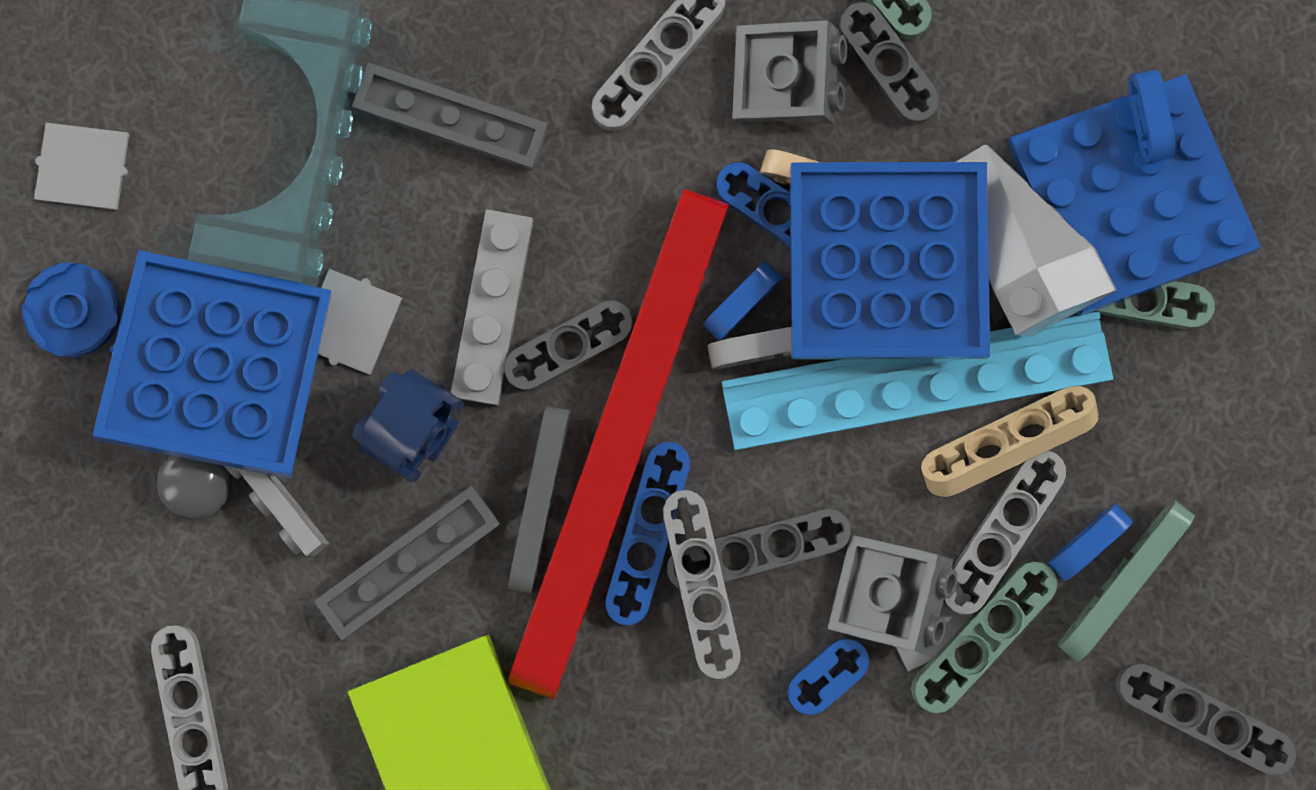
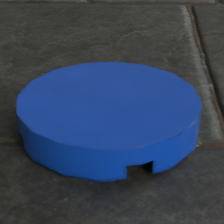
(86, 315)

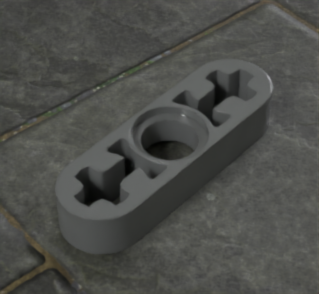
(893, 44)
(595, 319)

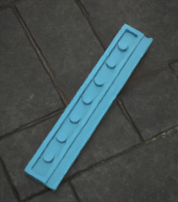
(879, 391)

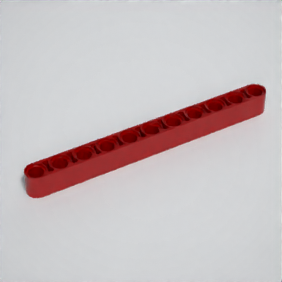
(618, 445)

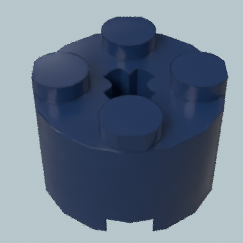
(408, 423)

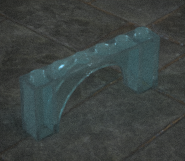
(285, 232)

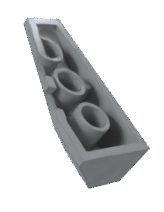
(1034, 256)

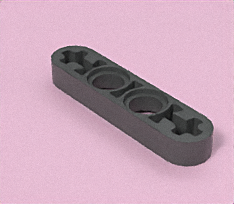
(539, 500)
(757, 545)
(1203, 721)

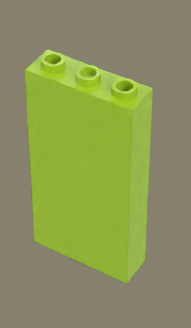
(449, 725)

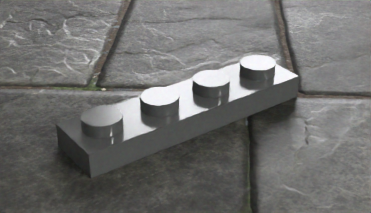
(450, 116)
(407, 563)

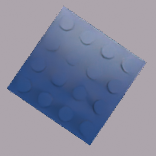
(1141, 217)
(889, 260)
(212, 365)

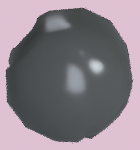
(192, 487)

